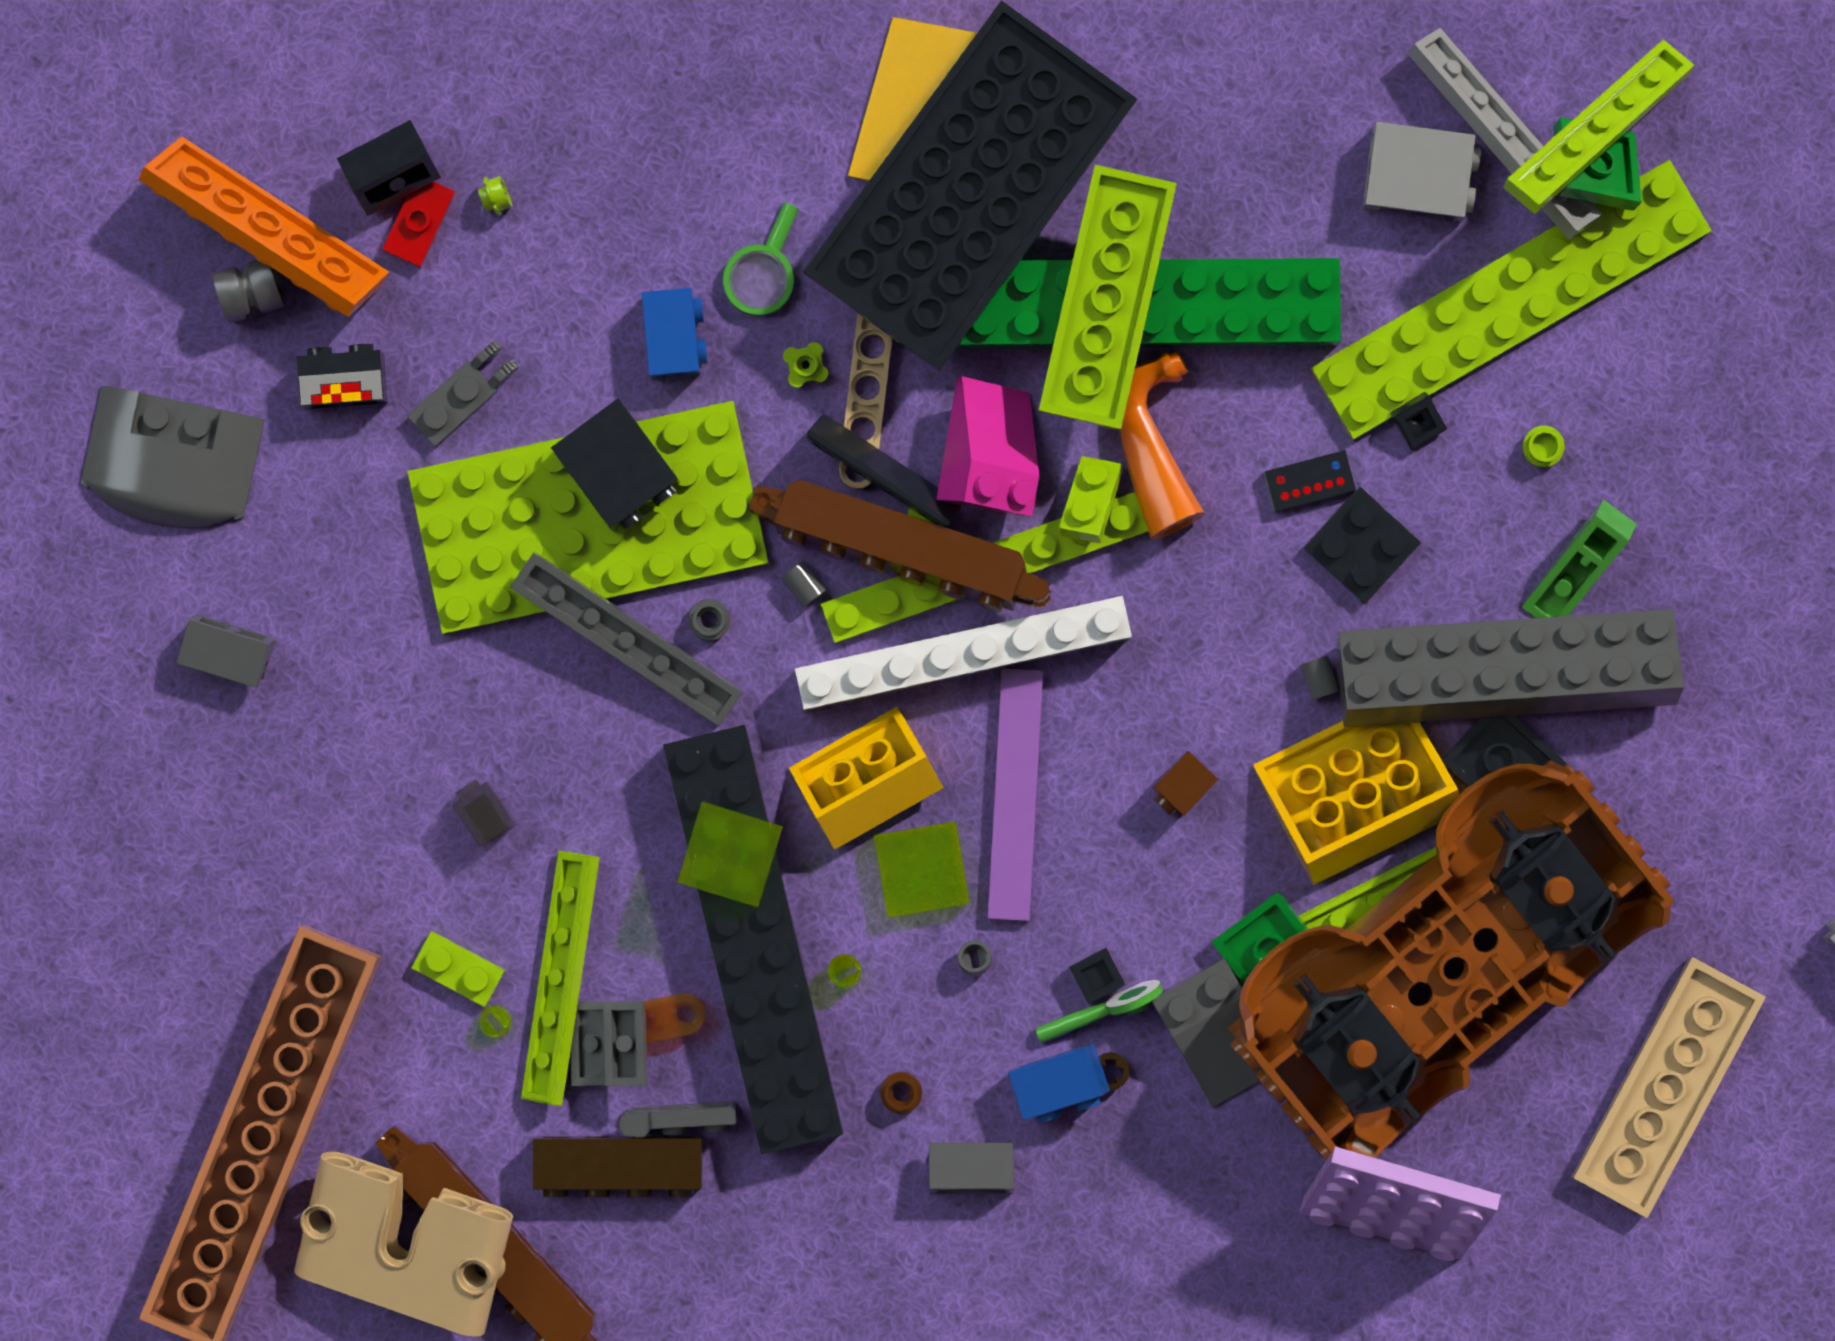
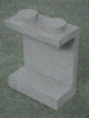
(1421, 170)

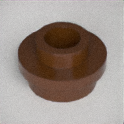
(895, 1105)

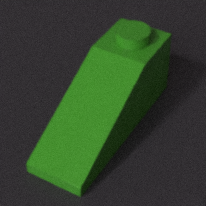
(1581, 562)

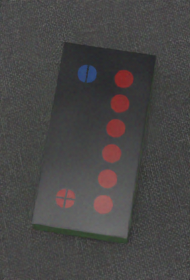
(1309, 481)

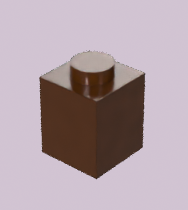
(1183, 785)

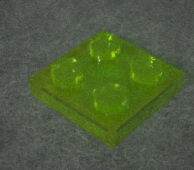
(730, 854)
(921, 869)

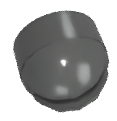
(984, 957)

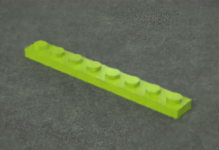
(1039, 547)

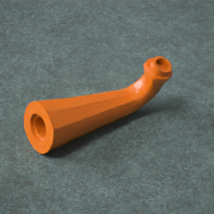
(1157, 481)

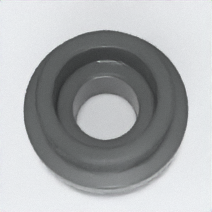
(699, 610)

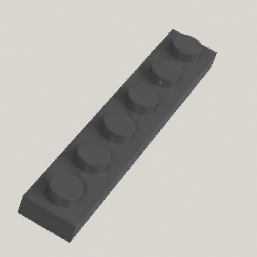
(626, 638)

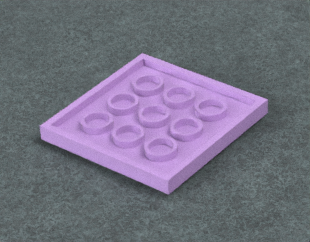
(1398, 1204)

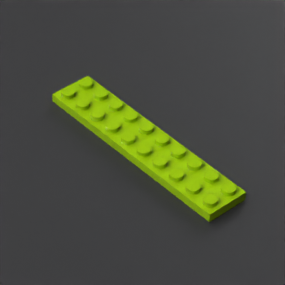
(1507, 303)

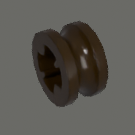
(1119, 1062)

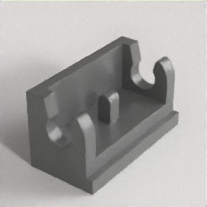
(225, 650)
(971, 1168)

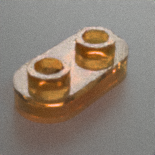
(665, 1019)

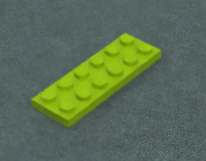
(1107, 297)

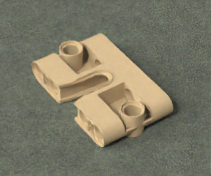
(362, 1252)

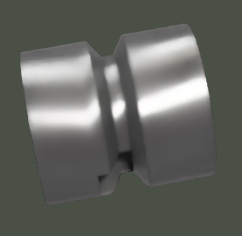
(248, 290)

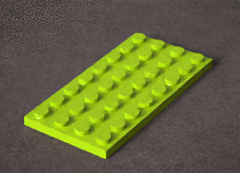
(497, 508)

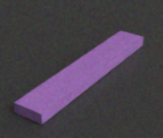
(1015, 794)

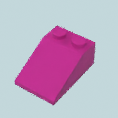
(990, 450)

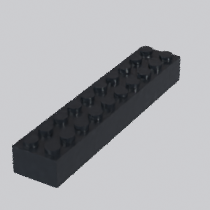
(758, 958)

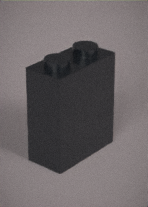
(616, 466)

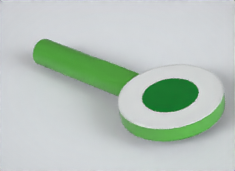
(1130, 1000)

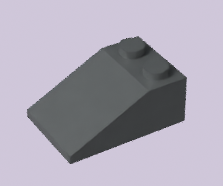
(1198, 1019)

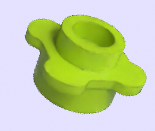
(798, 374)

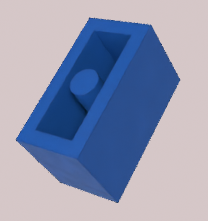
(672, 333)
(1059, 1082)

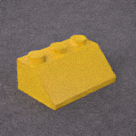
(866, 778)

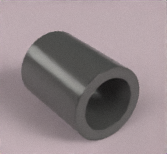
(804, 584)
(1319, 677)

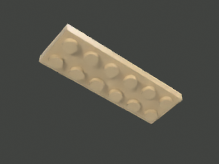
(1668, 1087)

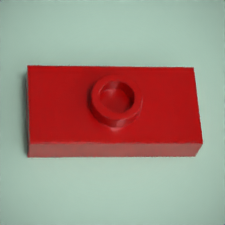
(419, 223)

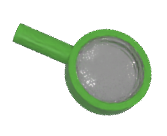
(760, 276)

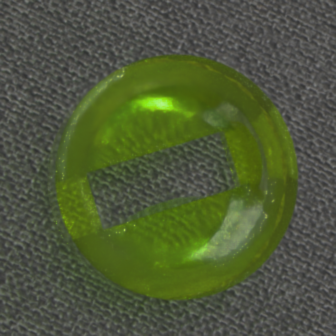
(842, 964)
(501, 1015)

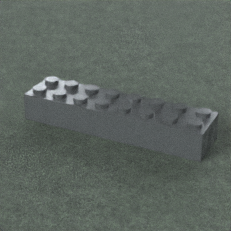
(1509, 667)

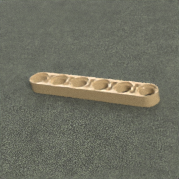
(861, 408)

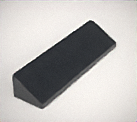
(881, 470)

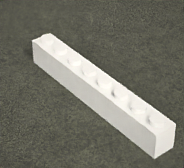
(963, 653)

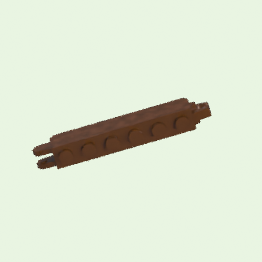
(900, 544)
(529, 1281)

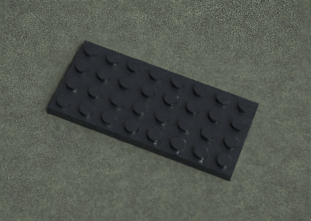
(970, 186)

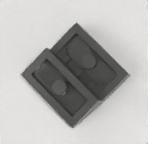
(609, 1044)

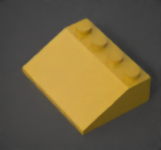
(908, 74)
(1356, 792)

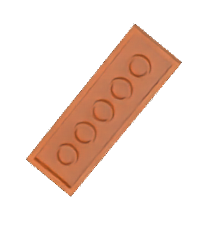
(263, 226)

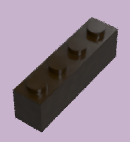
(618, 1164)

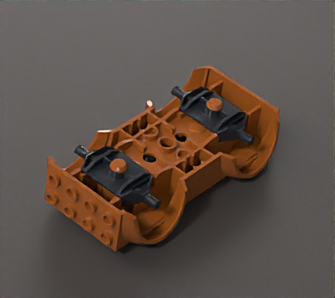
(1512, 856)

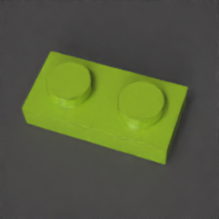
(1091, 499)
(458, 969)

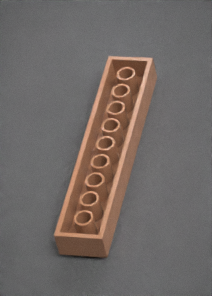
(261, 1137)

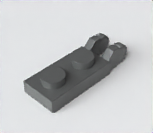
(460, 396)
(676, 1118)

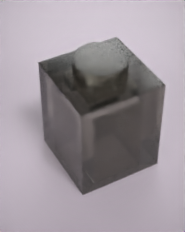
(482, 812)

